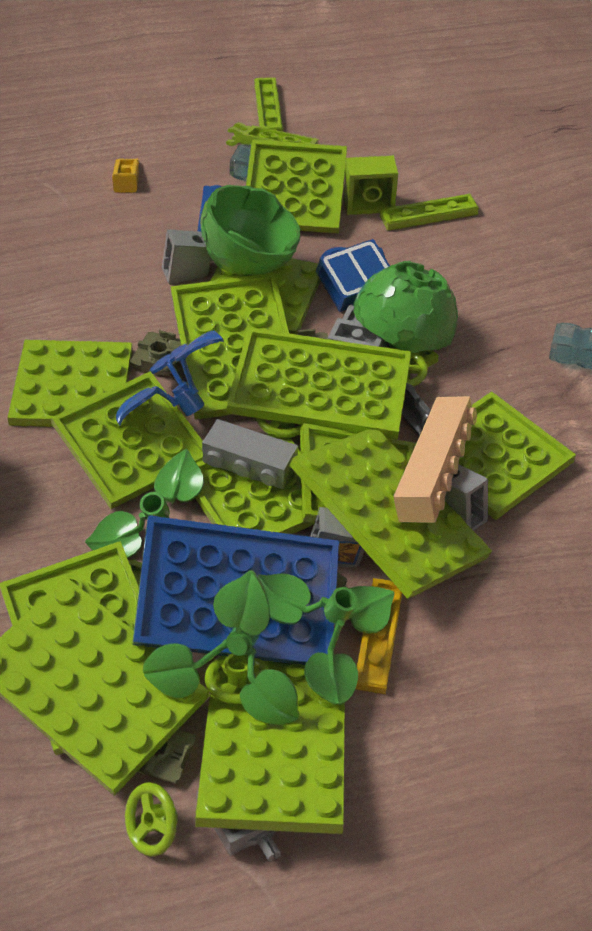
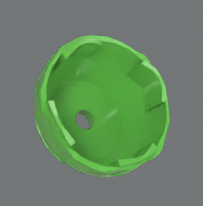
(248, 230)
(408, 307)

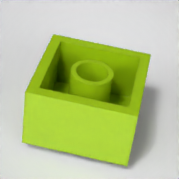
(370, 184)

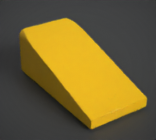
(125, 175)

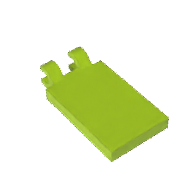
(245, 134)

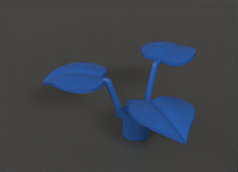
(184, 394)

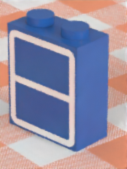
(348, 270)

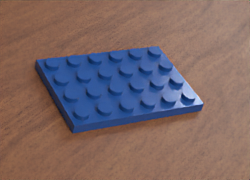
(193, 560)

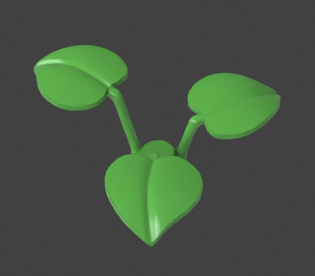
(176, 480)
(367, 608)
(246, 609)

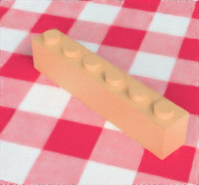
(435, 460)

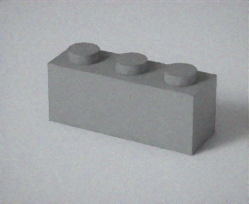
(249, 453)

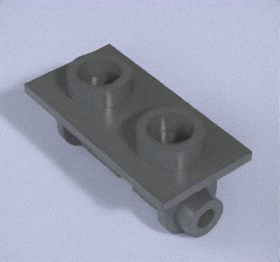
(414, 409)

